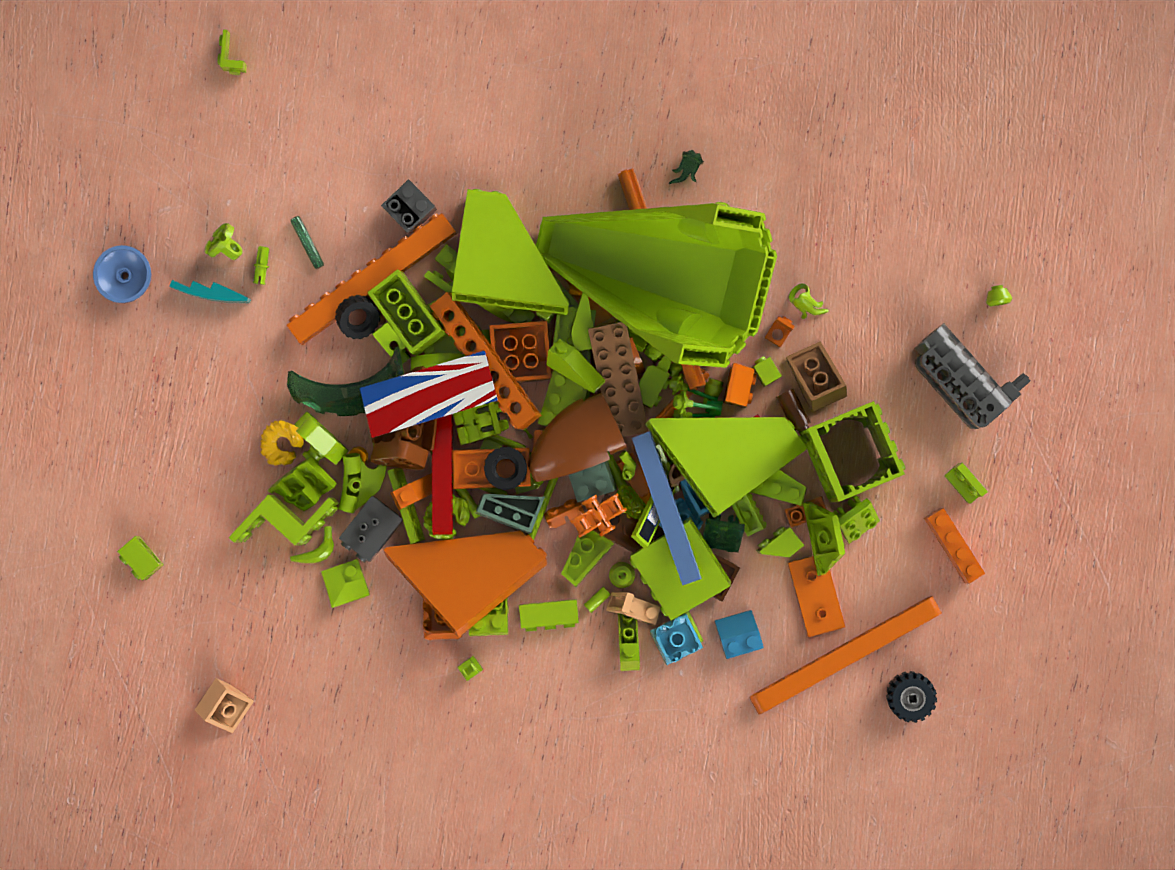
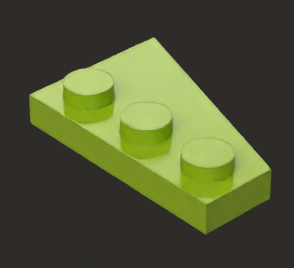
(782, 488)
(584, 556)

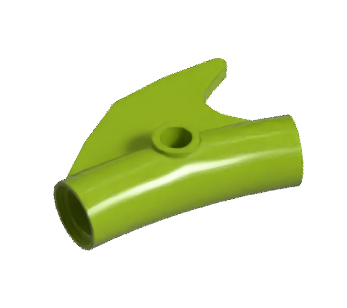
(367, 482)

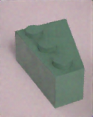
(510, 510)

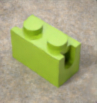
(139, 558)

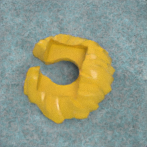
(269, 442)

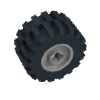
(911, 696)

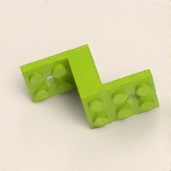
(284, 520)

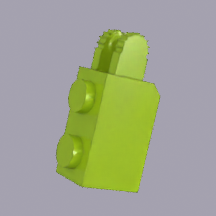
(653, 381)

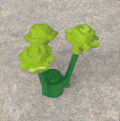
(681, 401)

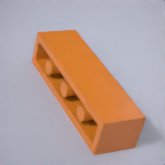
(954, 545)

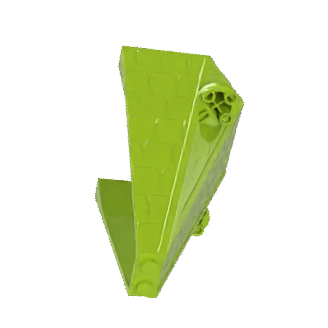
(673, 275)

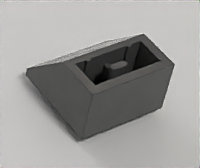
(409, 206)

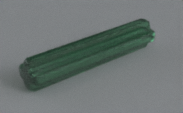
(307, 242)

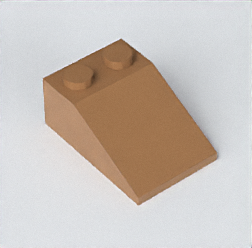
(817, 376)

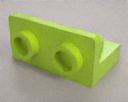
(965, 483)

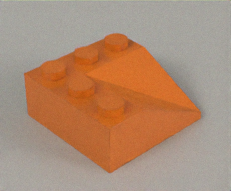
(523, 349)

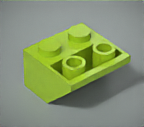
(783, 543)

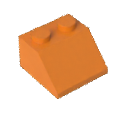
(739, 385)

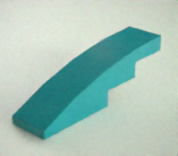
(215, 293)

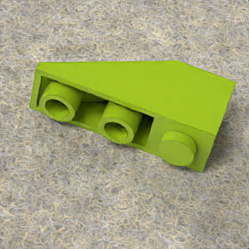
(628, 643)

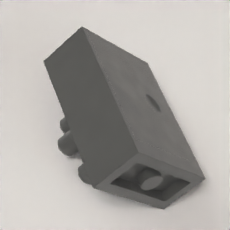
(370, 529)

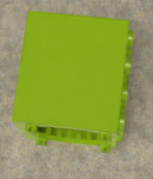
(889, 467)

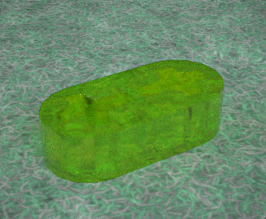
(631, 501)

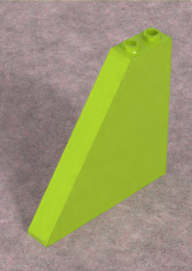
(500, 261)
(727, 455)

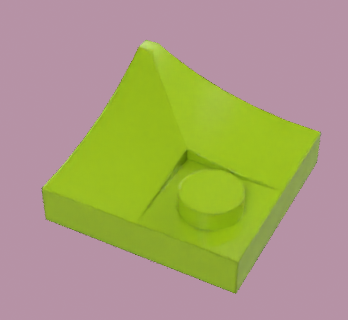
(345, 583)

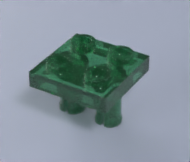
(723, 534)

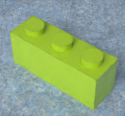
(548, 614)

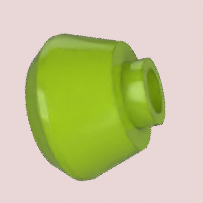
(998, 296)
(619, 569)

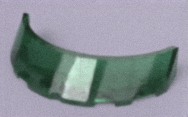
(342, 398)

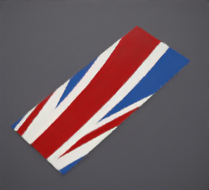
(428, 394)

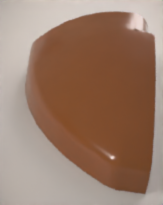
(576, 440)
(405, 447)

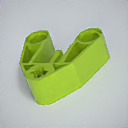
(320, 438)

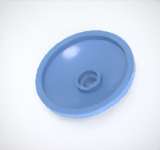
(110, 269)

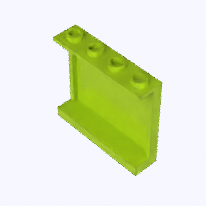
(662, 577)

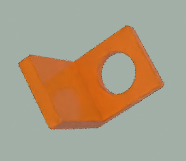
(783, 324)

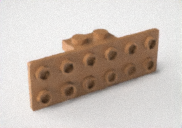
(617, 366)

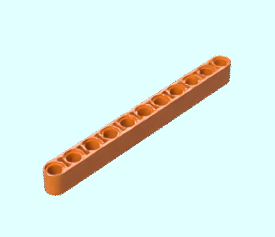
(845, 655)

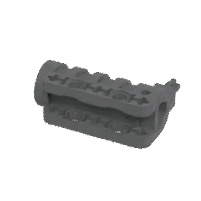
(966, 377)

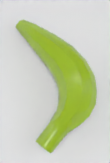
(320, 553)

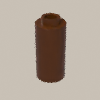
(794, 410)

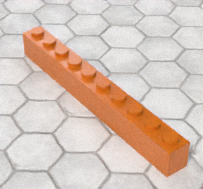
(401, 257)

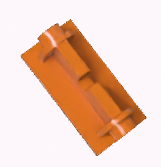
(556, 515)

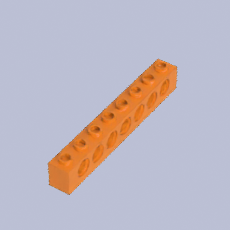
(441, 309)

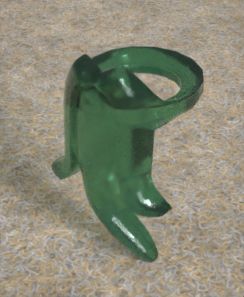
(689, 165)

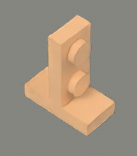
(628, 605)

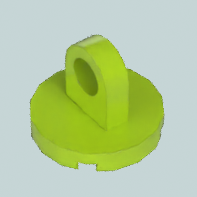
(223, 243)

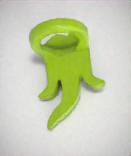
(805, 302)

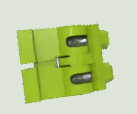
(479, 423)

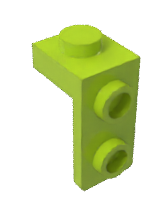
(233, 66)

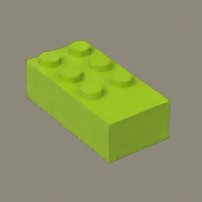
(407, 312)

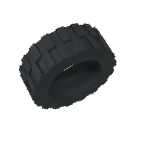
(348, 306)
(520, 468)

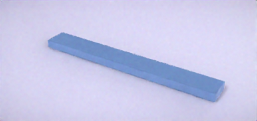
(666, 508)

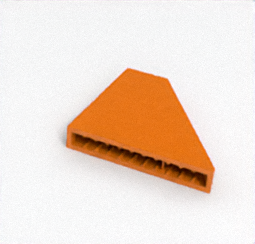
(468, 574)

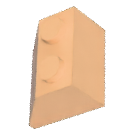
(223, 705)

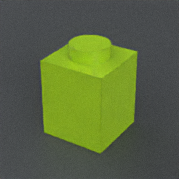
(766, 371)

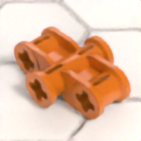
(598, 515)

